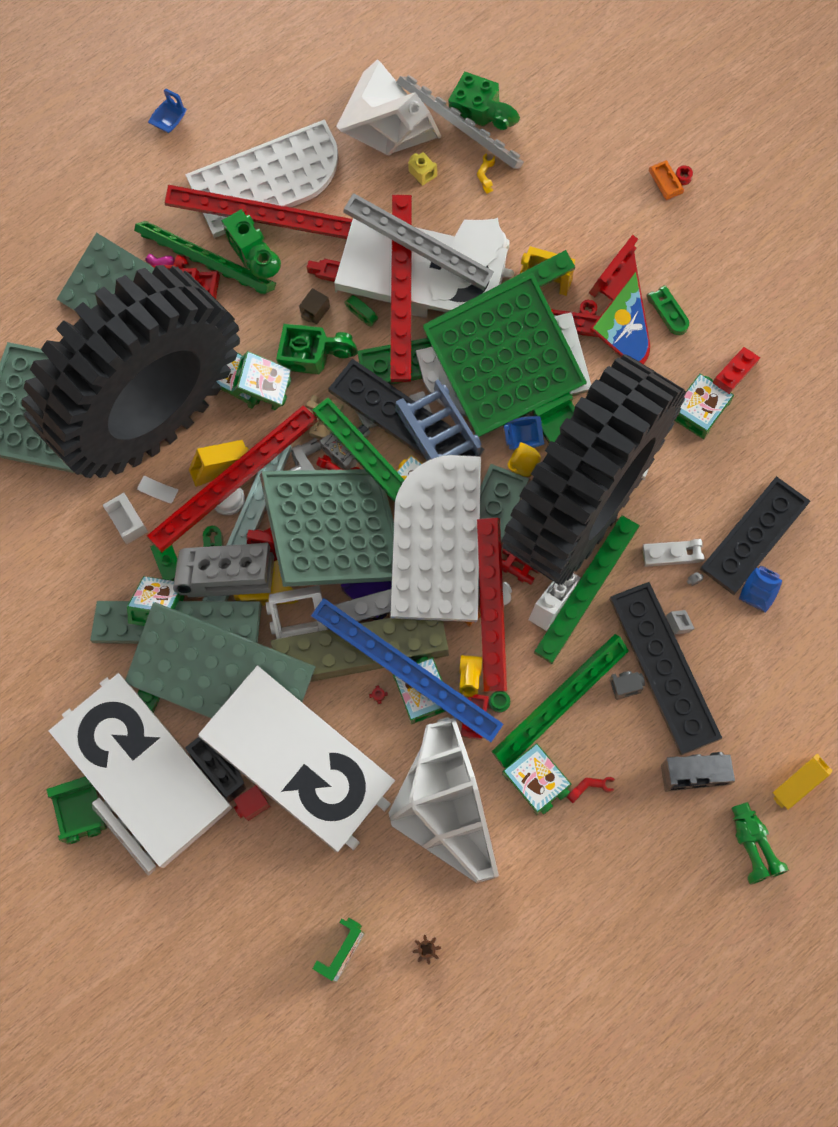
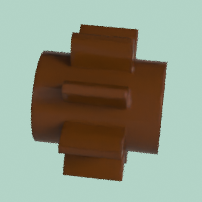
(426, 942)

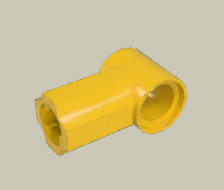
(470, 671)

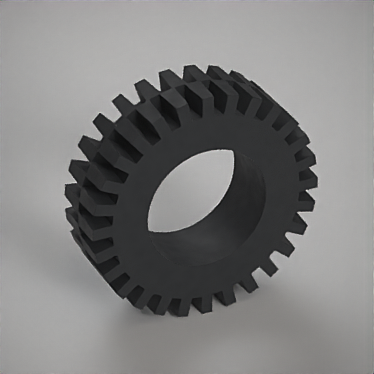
(130, 371)
(592, 468)

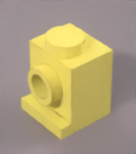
(422, 168)

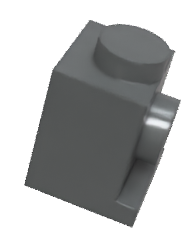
(627, 684)

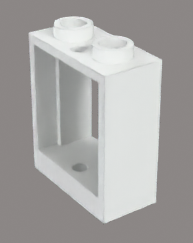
(292, 595)

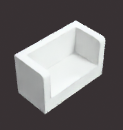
(125, 518)

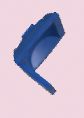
(168, 113)
(524, 430)
(761, 588)

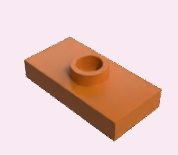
(666, 180)

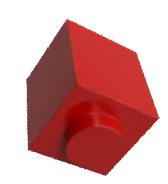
(251, 803)

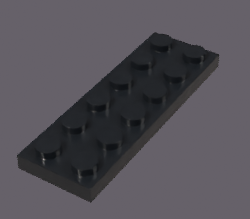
(755, 535)

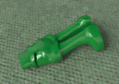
(751, 831)

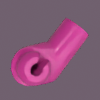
(153, 261)

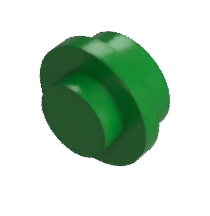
(499, 701)

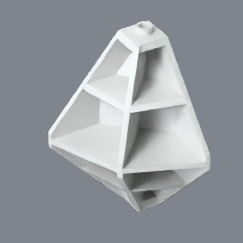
(385, 114)
(443, 805)

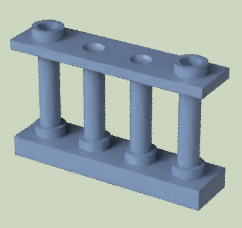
(417, 427)

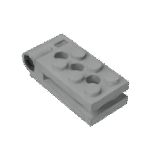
(224, 570)

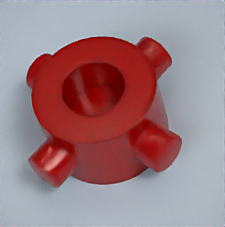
(378, 694)

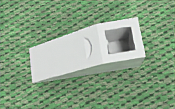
(552, 601)

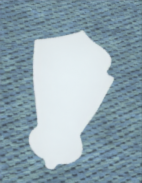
(475, 240)

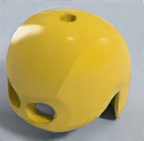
(524, 460)

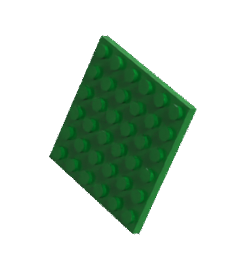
(504, 355)

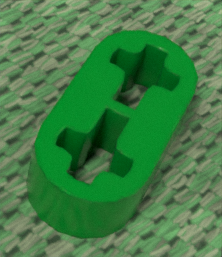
(361, 310)
(218, 538)

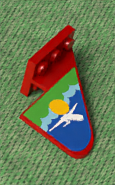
(624, 320)

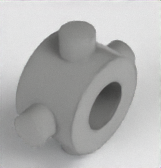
(695, 578)

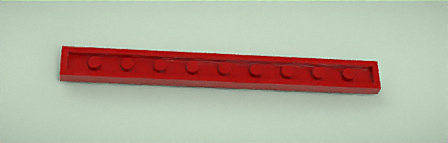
(259, 211)
(401, 297)
(231, 479)

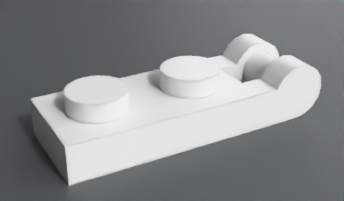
(672, 553)

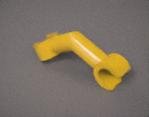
(486, 183)

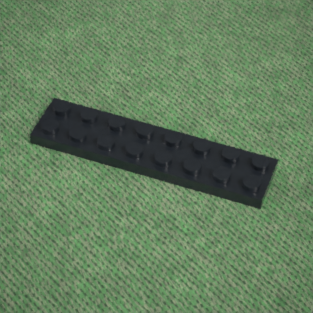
(377, 402)
(665, 668)

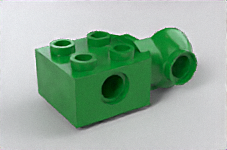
(480, 102)
(249, 245)
(307, 348)

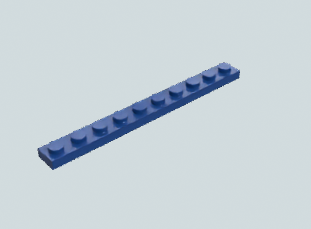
(407, 670)

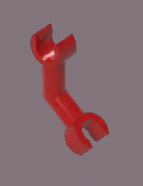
(326, 463)
(589, 782)

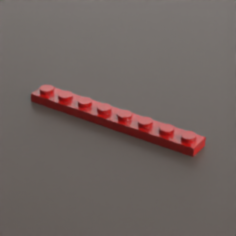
(491, 604)

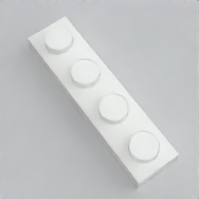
(130, 842)

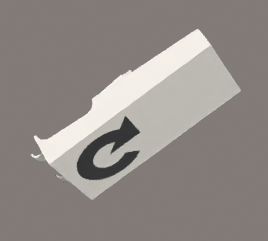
(297, 759)
(140, 770)

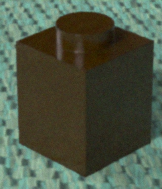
(314, 306)

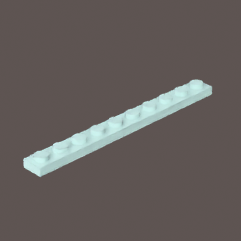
(253, 509)

